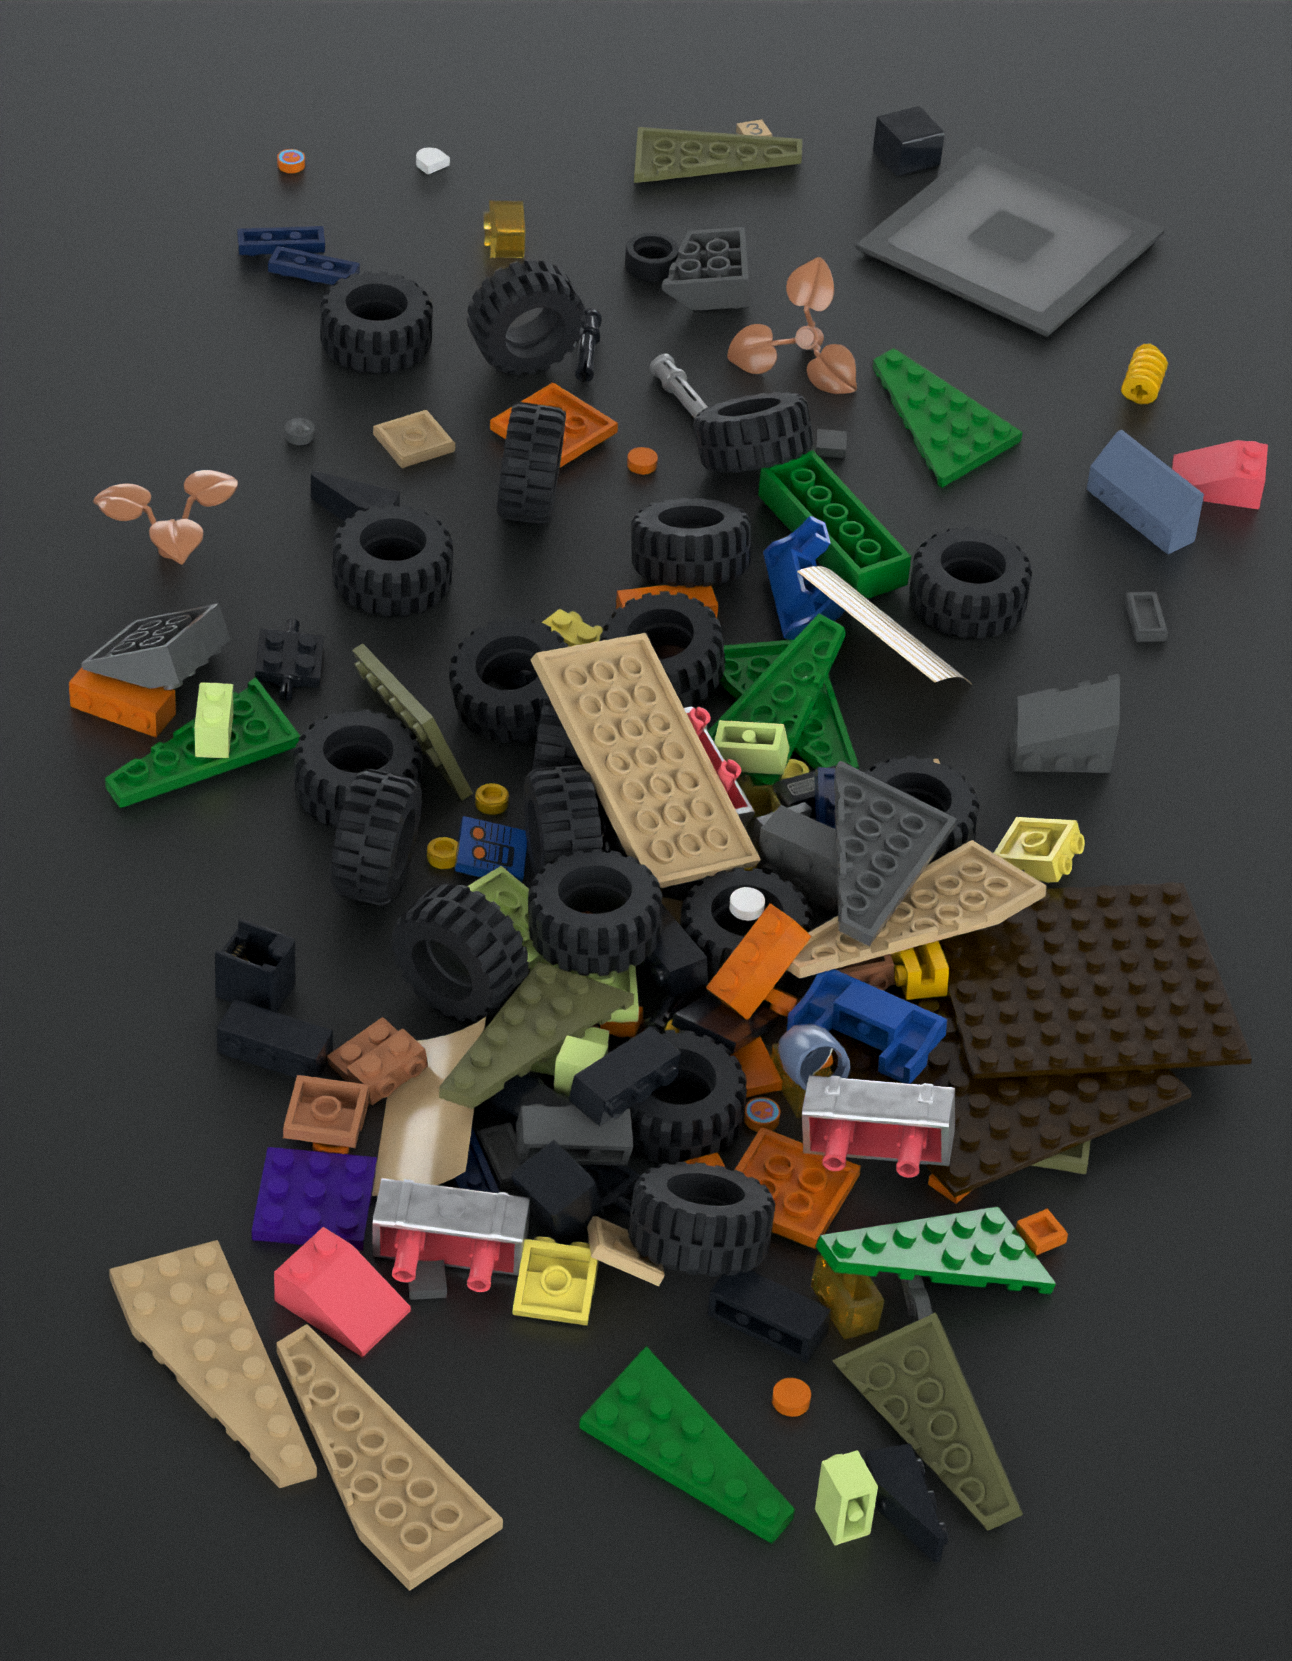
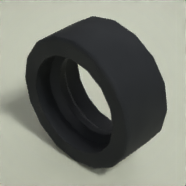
(650, 244)

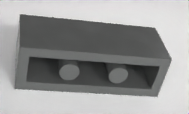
(575, 1133)

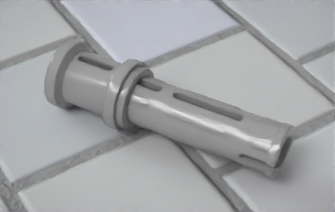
(675, 381)

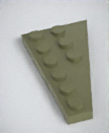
(685, 153)
(413, 716)
(530, 1029)
(927, 1401)

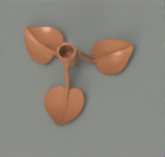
(833, 368)
(171, 537)

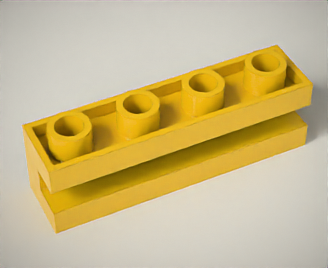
(921, 971)

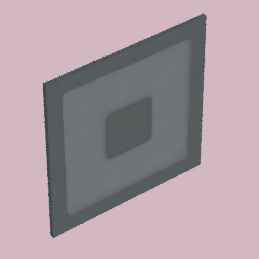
(1011, 240)

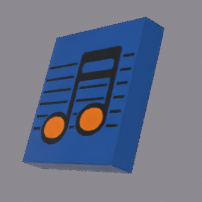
(488, 846)

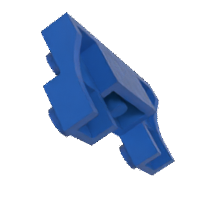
(793, 594)
(873, 1017)

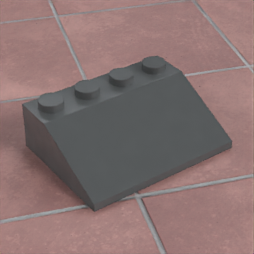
(162, 648)

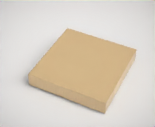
(414, 438)
(612, 1246)

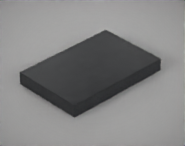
(716, 1020)

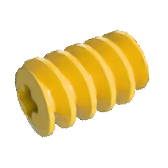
(1144, 374)

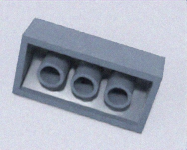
(1146, 493)

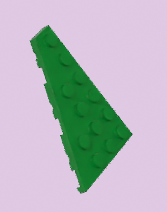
(946, 424)
(824, 734)

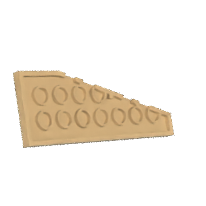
(950, 898)
(202, 1331)
(390, 1480)

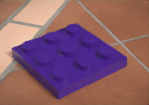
(313, 1191)

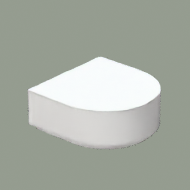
(431, 160)

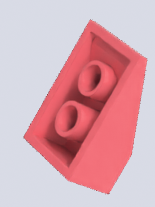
(1226, 472)
(339, 1292)

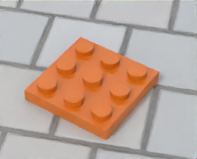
(583, 425)
(802, 1188)

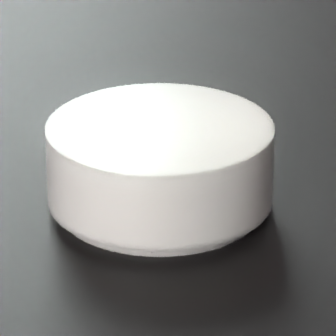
(747, 903)

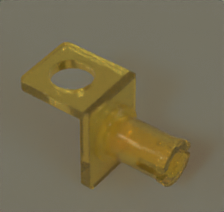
(761, 798)

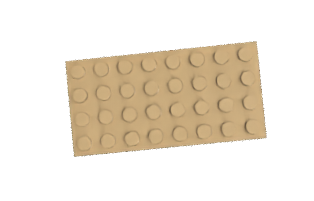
(645, 759)

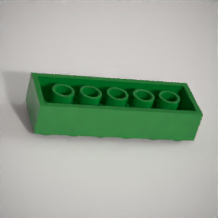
(860, 545)

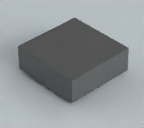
(831, 443)
(429, 1281)

